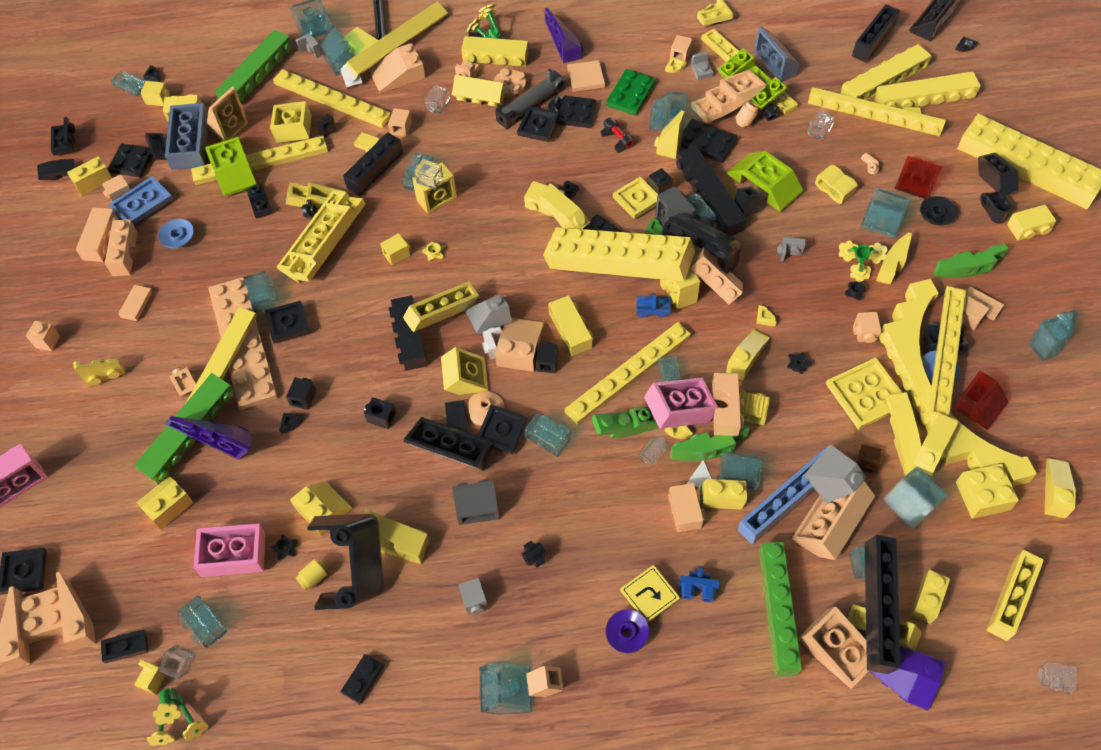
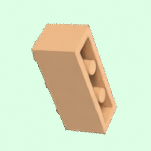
(96, 235)

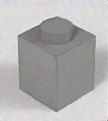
(473, 596)

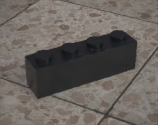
(875, 33)
(373, 164)
(409, 342)

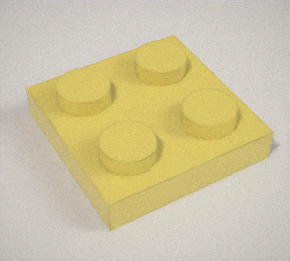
(636, 197)

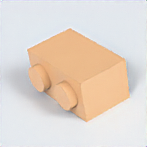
(686, 508)

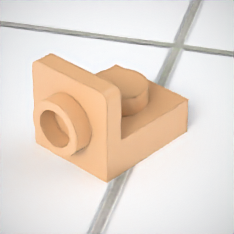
(467, 69)
(182, 381)

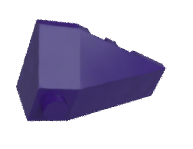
(564, 39)
(226, 438)
(916, 679)

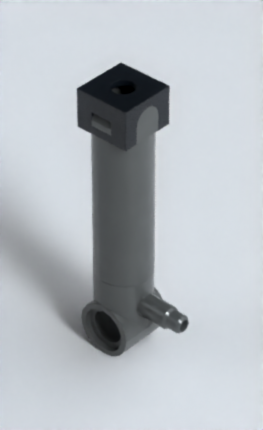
(509, 113)

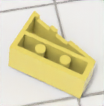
(401, 540)

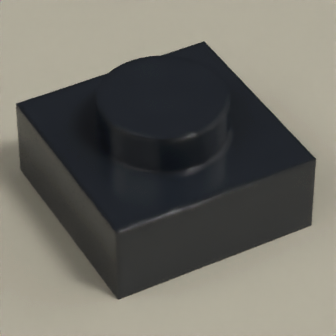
(326, 126)

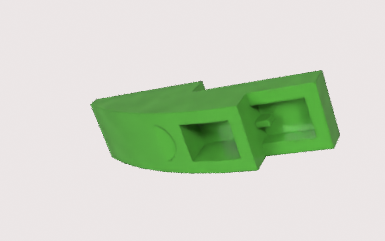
(969, 265)
(625, 424)
(702, 447)

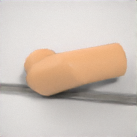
(873, 164)

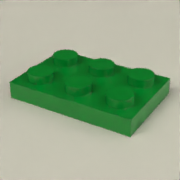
(630, 92)

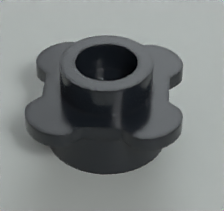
(771, 113)
(569, 188)
(309, 209)
(855, 286)

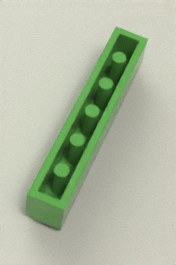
(257, 65)
(172, 444)
(779, 610)

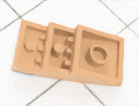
(729, 96)

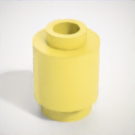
(312, 574)

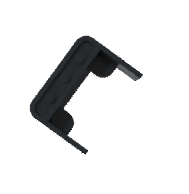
(705, 236)
(363, 537)

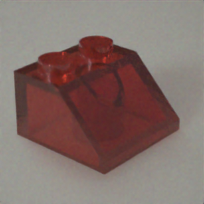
(918, 177)

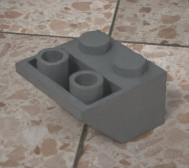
(672, 203)
(475, 502)

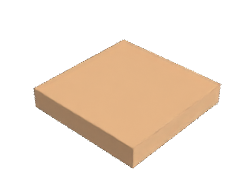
(585, 76)

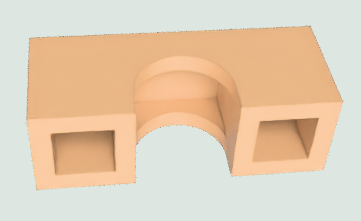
(121, 238)
(724, 284)
(727, 388)

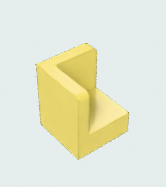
(366, 141)
(150, 678)

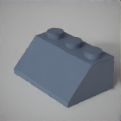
(775, 55)

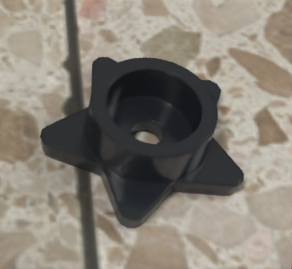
(798, 367)
(281, 543)

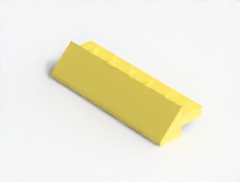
(320, 236)

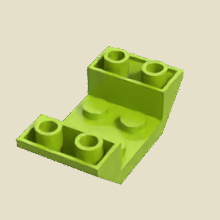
(744, 61)
(230, 166)
(769, 175)

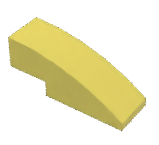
(299, 194)
(894, 260)

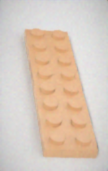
(250, 366)

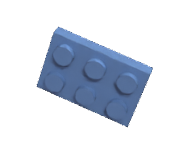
(141, 201)

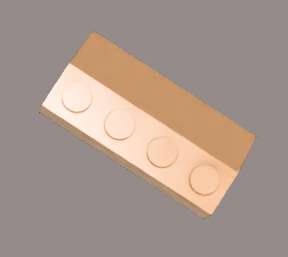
(832, 523)

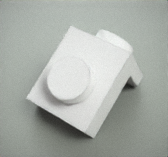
(350, 78)
(490, 337)

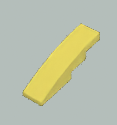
(905, 429)

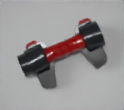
(612, 127)

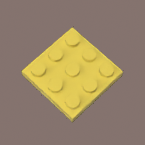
(864, 392)

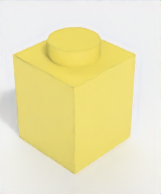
(154, 93)
(395, 249)

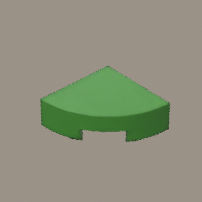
(654, 227)

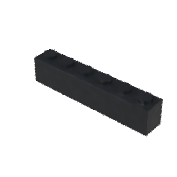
(711, 190)
(882, 605)

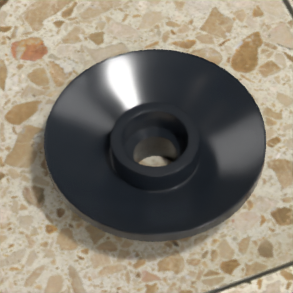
(938, 210)

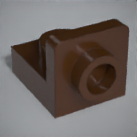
(869, 459)

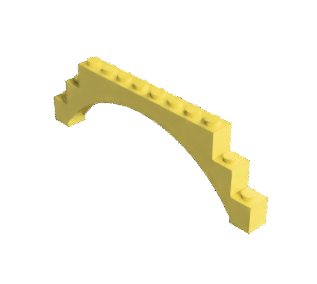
(903, 347)

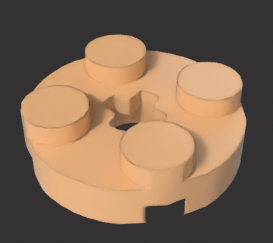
(517, 81)

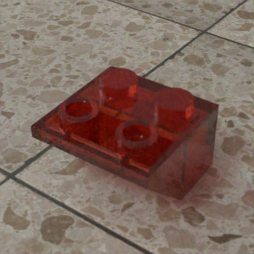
(982, 400)

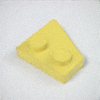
(714, 13)
(99, 370)

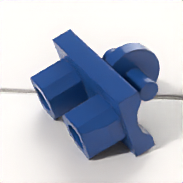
(653, 305)
(698, 582)

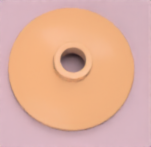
(474, 408)

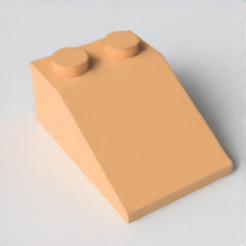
(398, 69)
(226, 116)
(519, 344)
(837, 646)

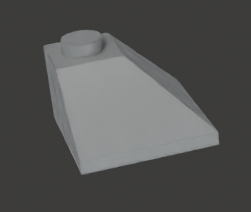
(489, 314)
(834, 475)

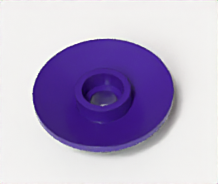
(623, 621)

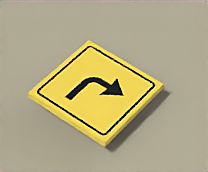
(650, 593)

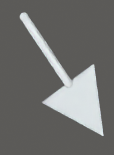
(699, 476)

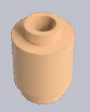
(747, 114)

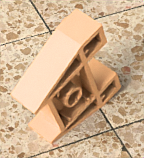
(42, 617)

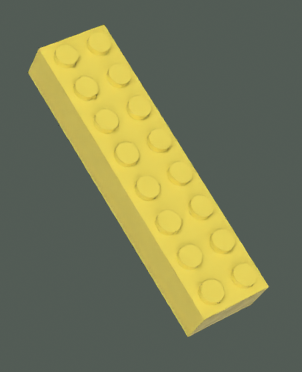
(1034, 160)
(620, 253)

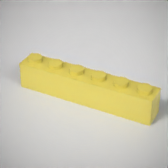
(887, 73)
(928, 91)

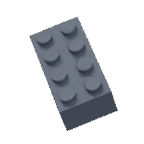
(187, 136)

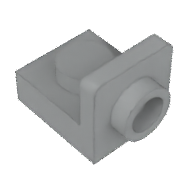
(308, 43)
(701, 66)
(790, 246)

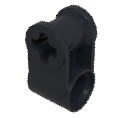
(996, 206)

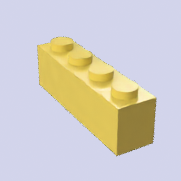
(495, 51)
(440, 306)
(1014, 595)

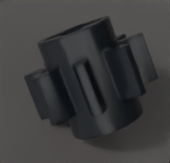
(534, 553)

